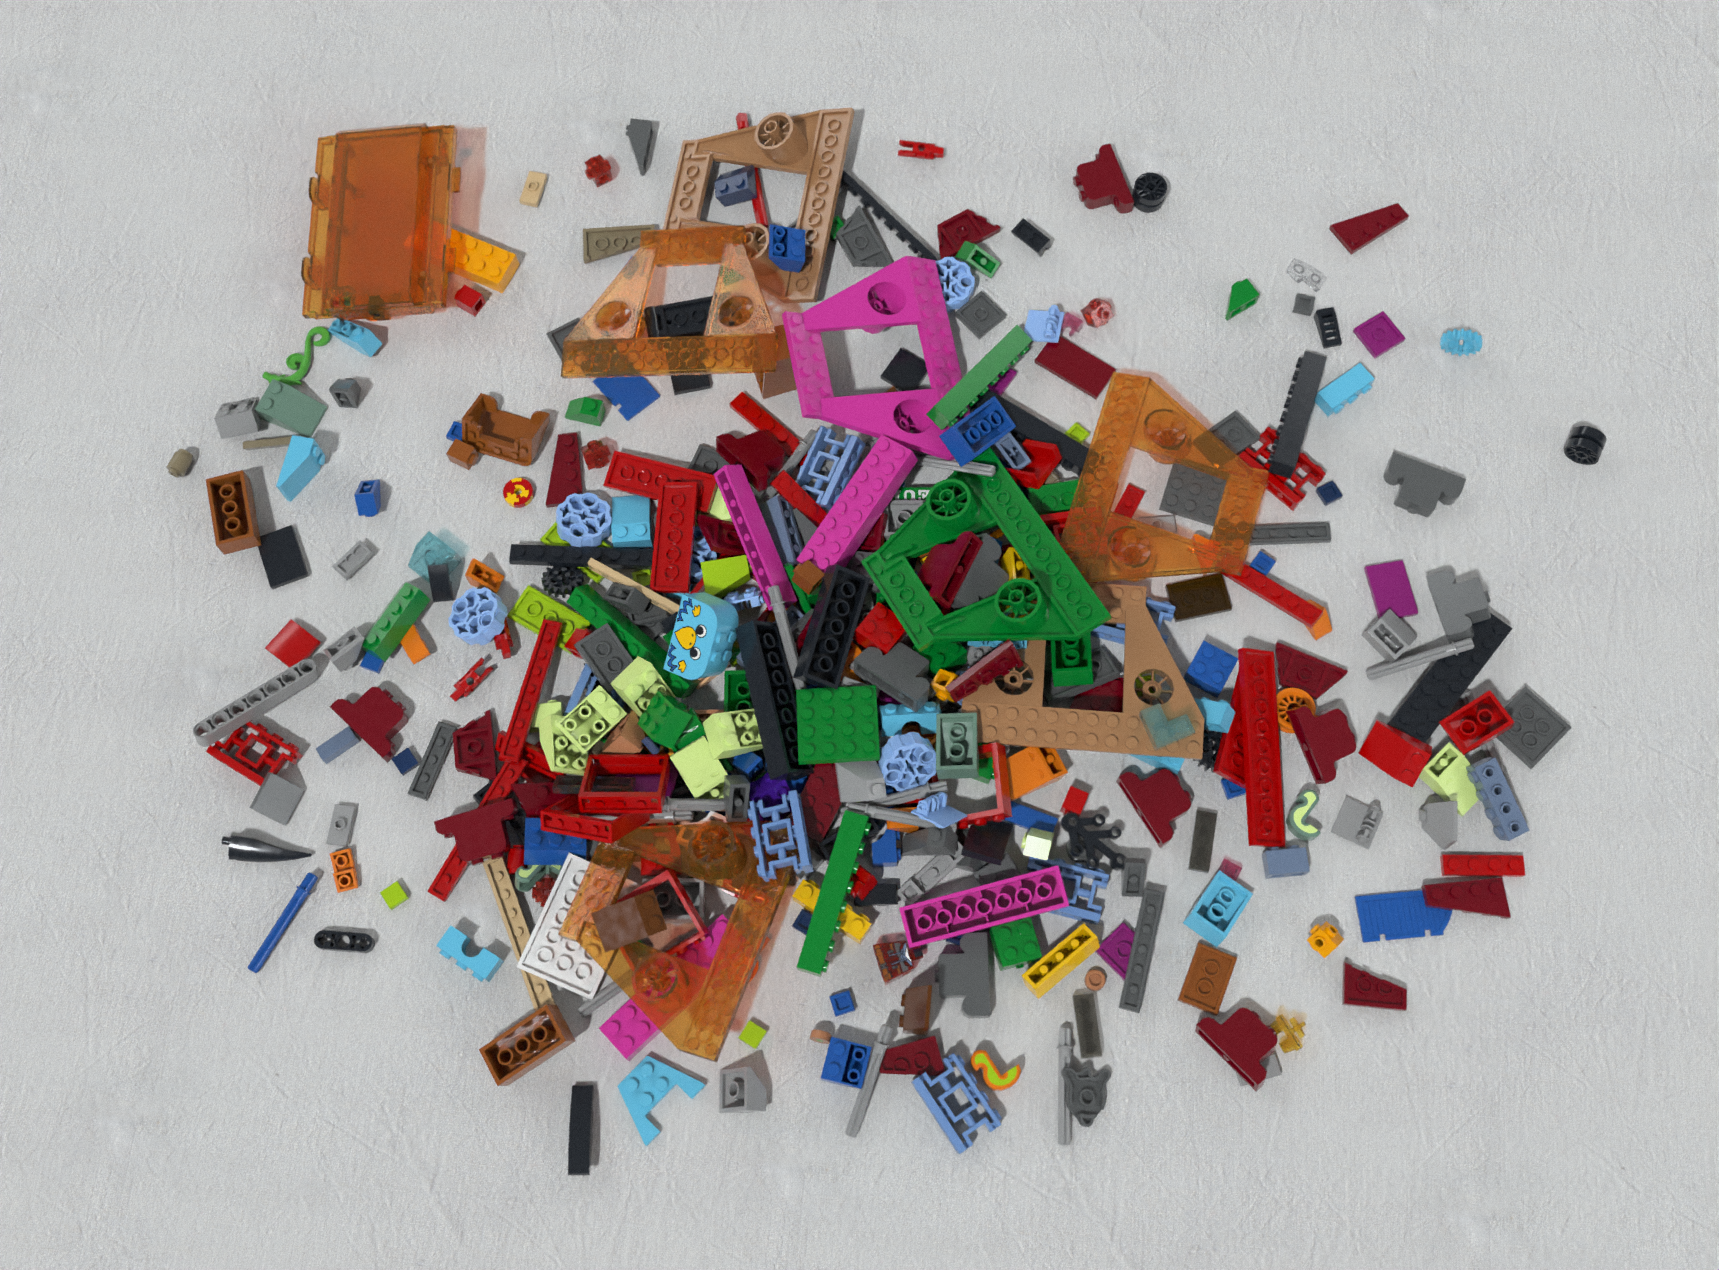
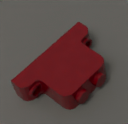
(1103, 182)
(756, 453)
(948, 566)
(374, 719)
(1322, 739)
(1156, 801)
(480, 831)
(1242, 1043)

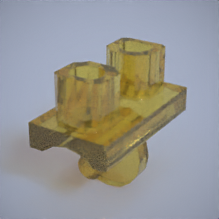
(1292, 1042)

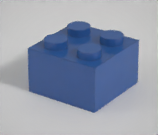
(1210, 669)

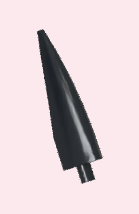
(258, 851)

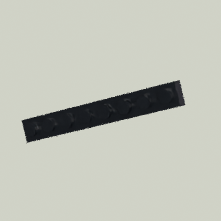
(890, 222)
(579, 556)

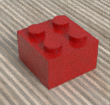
(880, 629)

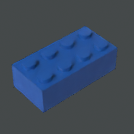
(977, 431)

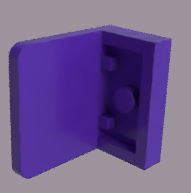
(770, 793)

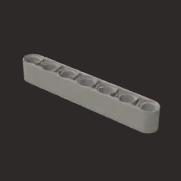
(246, 702)

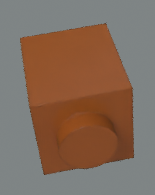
(462, 454)
(807, 576)

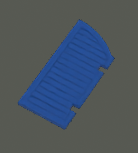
(630, 392)
(1398, 916)

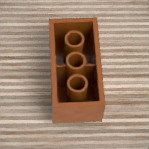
(783, 379)

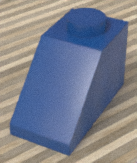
(368, 498)
(748, 765)

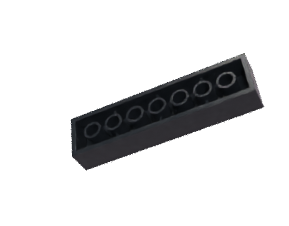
(1448, 681)
(772, 698)

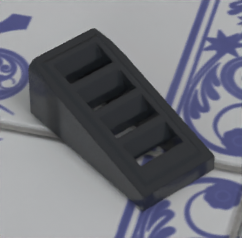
(1325, 316)

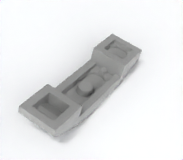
(930, 876)

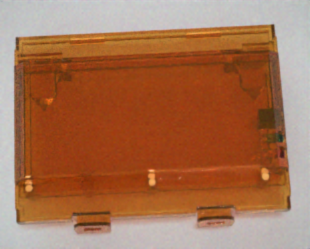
(381, 223)

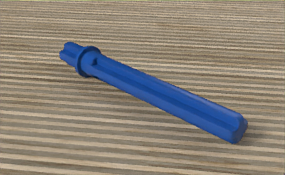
(282, 922)

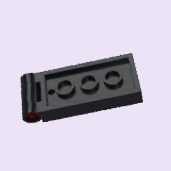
(679, 318)

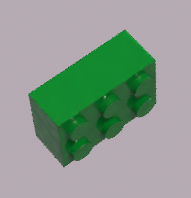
(1072, 661)

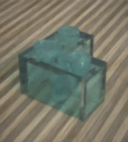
(1163, 732)

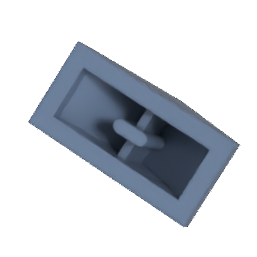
(1012, 452)

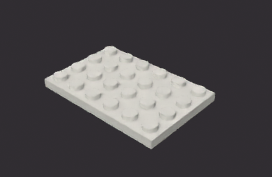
(558, 958)

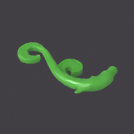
(305, 360)

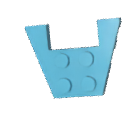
(647, 1087)

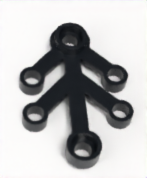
(1091, 839)

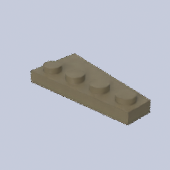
(610, 241)

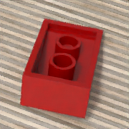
(1477, 723)
(1396, 753)

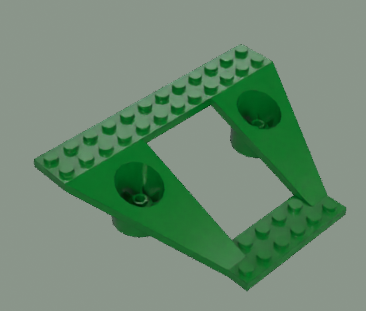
(1064, 599)

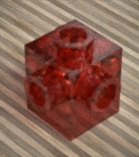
(598, 170)
(1097, 313)
(595, 454)
(540, 888)

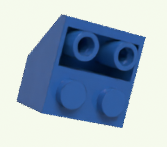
(787, 247)
(846, 1063)

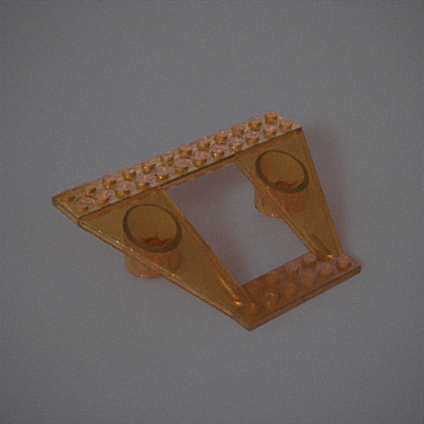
(743, 348)
(1094, 534)
(701, 1001)

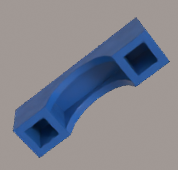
(884, 850)

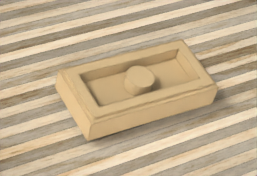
(533, 189)

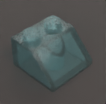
(432, 551)

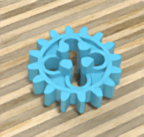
(1471, 342)

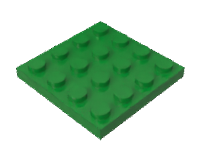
(837, 725)

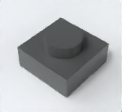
(1303, 304)

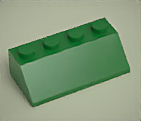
(394, 621)
(737, 692)

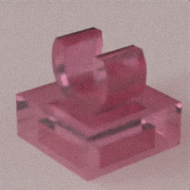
(1072, 322)
(1229, 869)

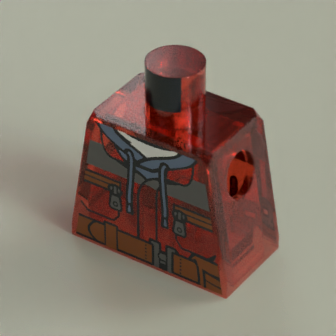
(895, 959)

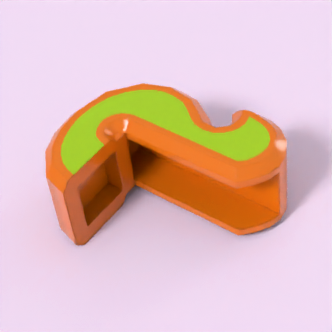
(991, 1075)

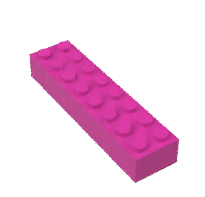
(859, 505)
(984, 906)
(629, 1027)

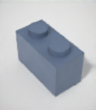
(1285, 862)

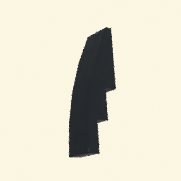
(580, 1130)

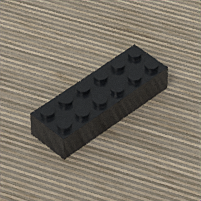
(832, 627)

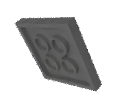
(1192, 494)
(1534, 730)

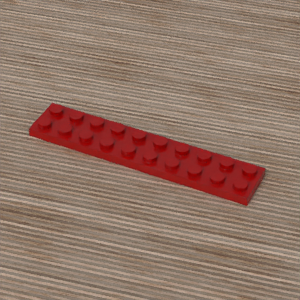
(1261, 748)

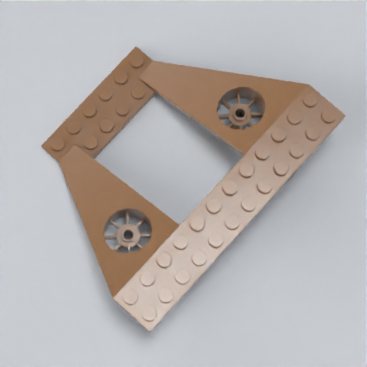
(802, 144)
(1024, 722)

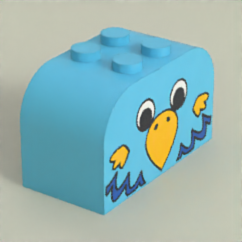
(702, 636)

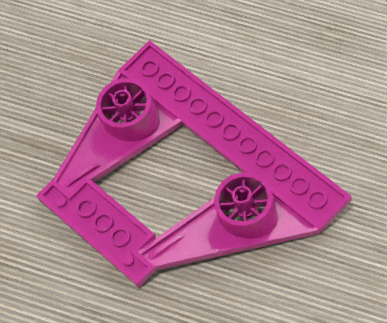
(894, 296)

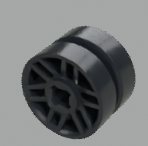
(1149, 192)
(1585, 445)

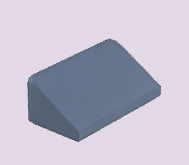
(337, 745)

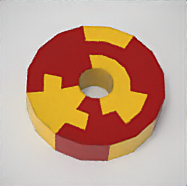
(523, 498)

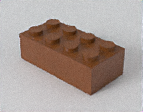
(233, 512)
(527, 1045)

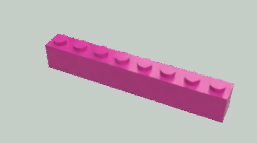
(753, 533)

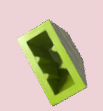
(725, 575)

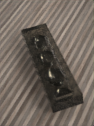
(571, 784)

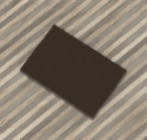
(1198, 597)

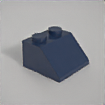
(736, 186)

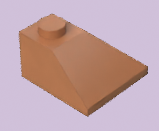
(625, 737)

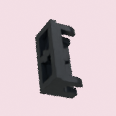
(1031, 237)

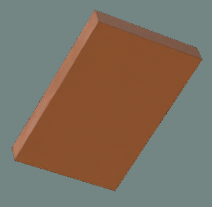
(1207, 979)

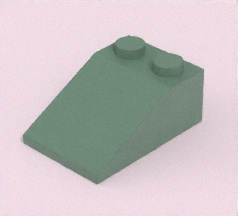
(290, 409)
(957, 746)

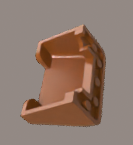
(503, 433)

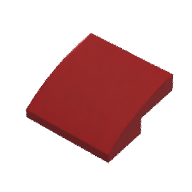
(292, 644)

